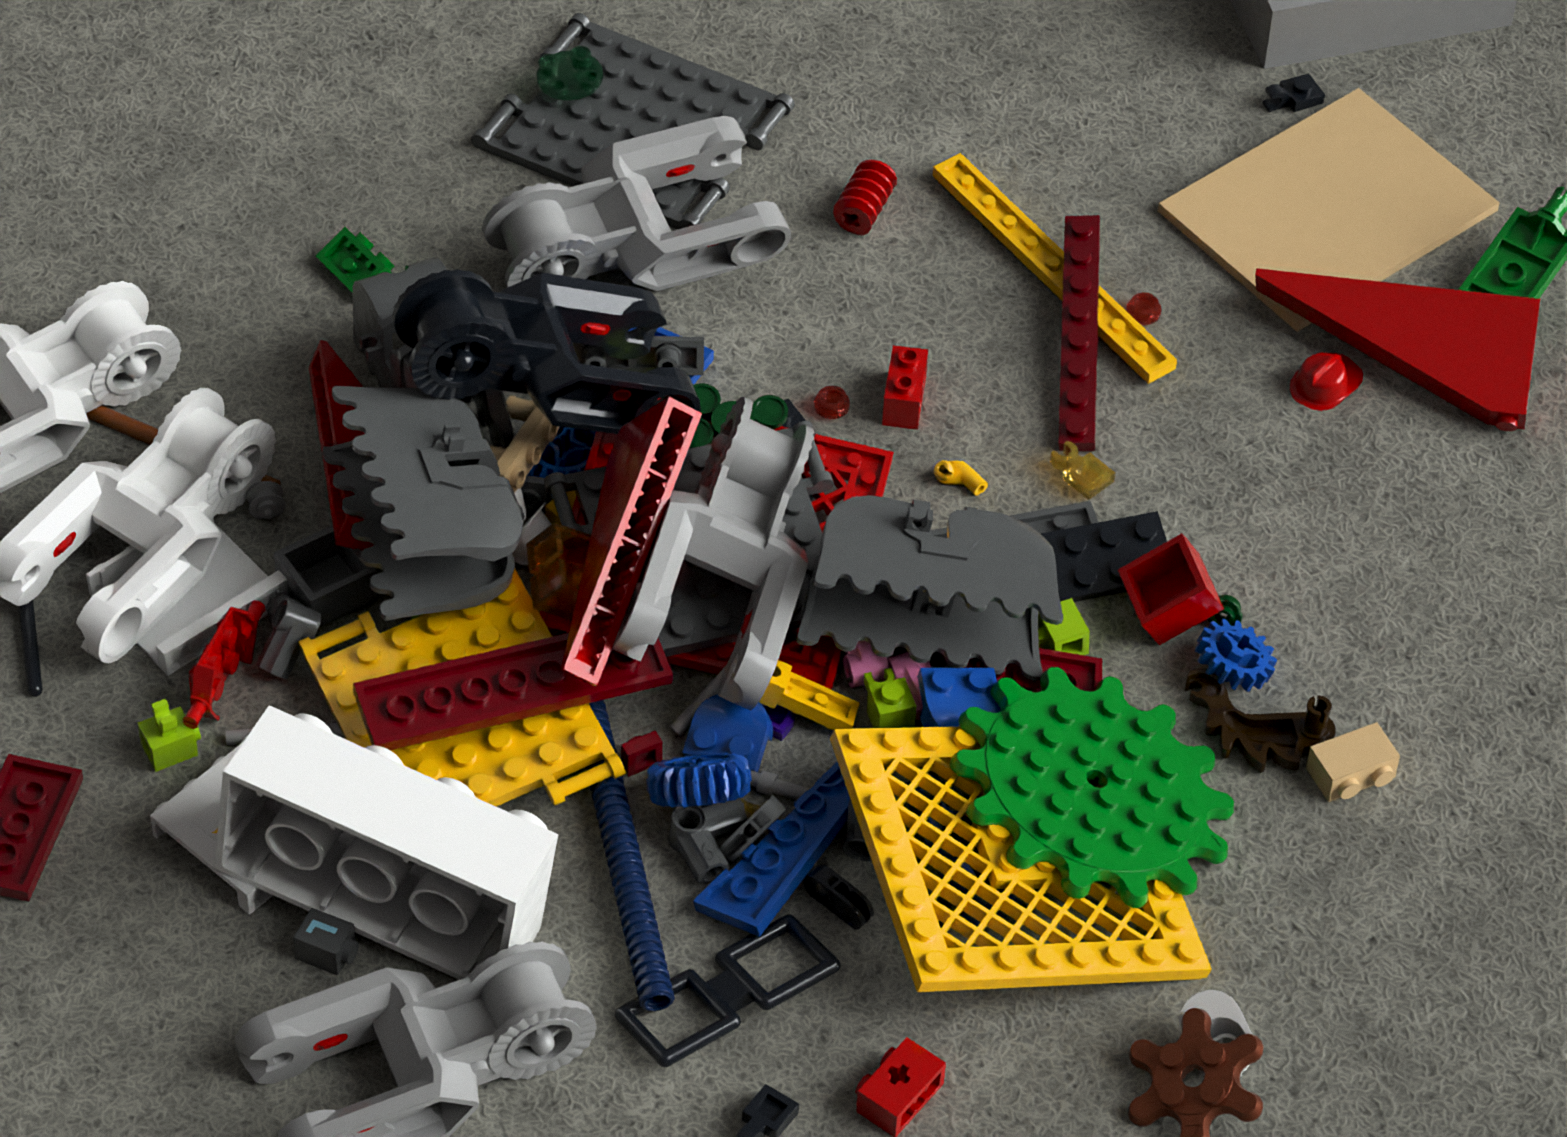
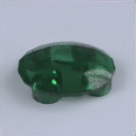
(569, 74)

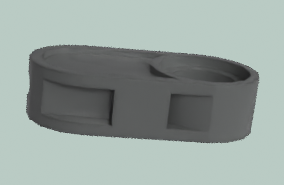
(752, 828)

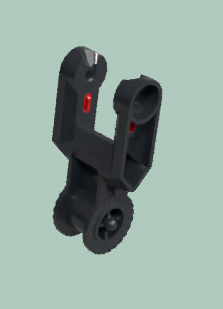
(523, 344)

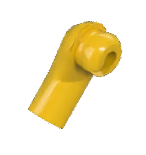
(960, 474)

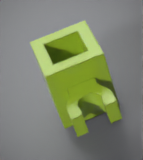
(1068, 637)
(889, 702)
(166, 737)

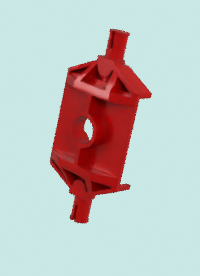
(230, 644)

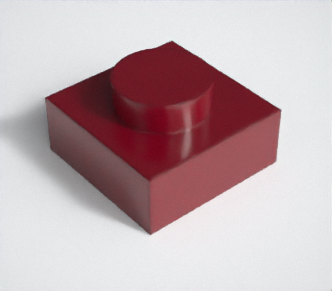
(641, 752)

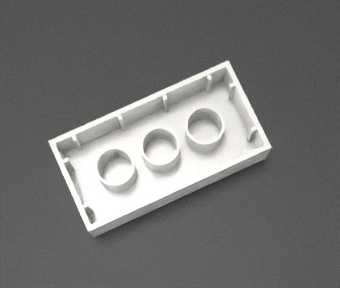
(381, 845)

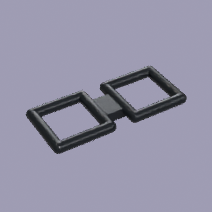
(731, 990)

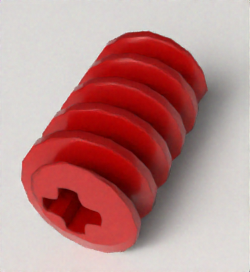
(864, 196)

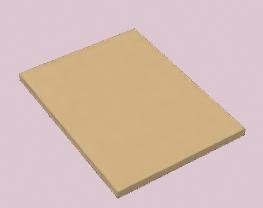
(1329, 198)

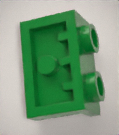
(351, 258)

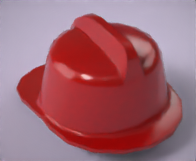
(1325, 380)

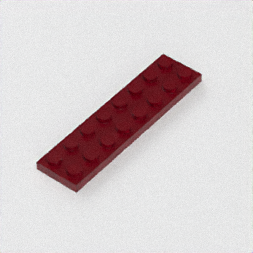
(493, 690)

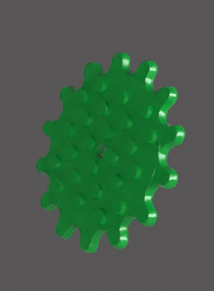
(1037, 787)

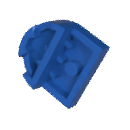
(953, 690)
(729, 729)

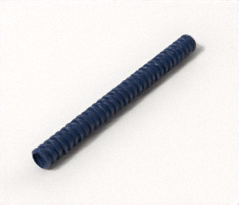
(630, 884)

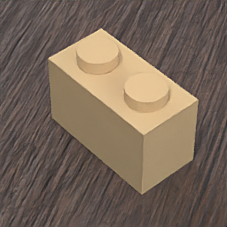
(1353, 762)

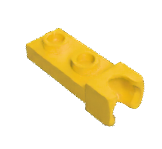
(809, 699)

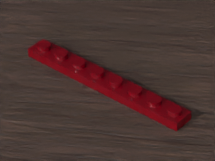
(1079, 332)

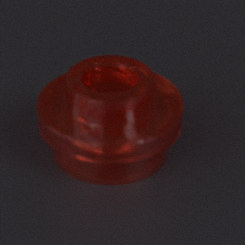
(1144, 308)
(832, 402)

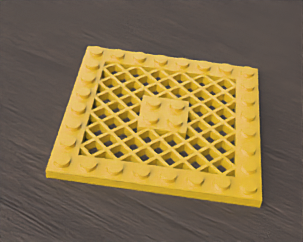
(942, 961)

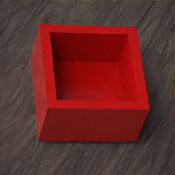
(1170, 589)

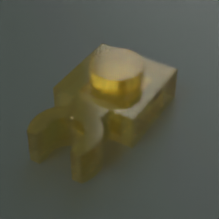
(1084, 473)

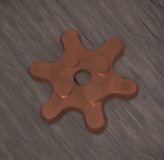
(1218, 1092)

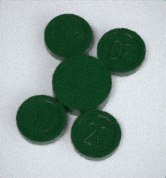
(766, 410)

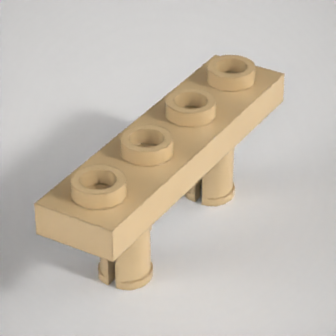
(528, 443)

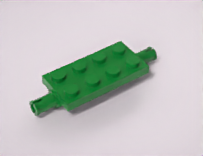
(1524, 252)

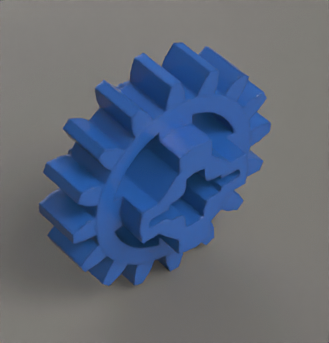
(1235, 655)

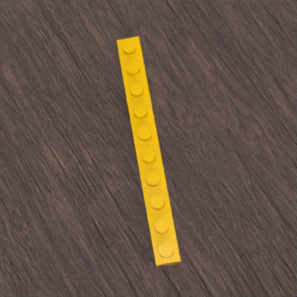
(1046, 261)

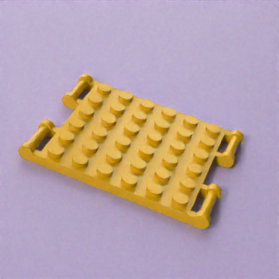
(490, 761)

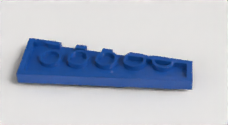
(775, 867)

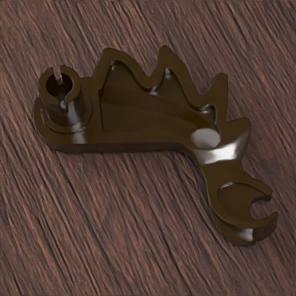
(1275, 735)

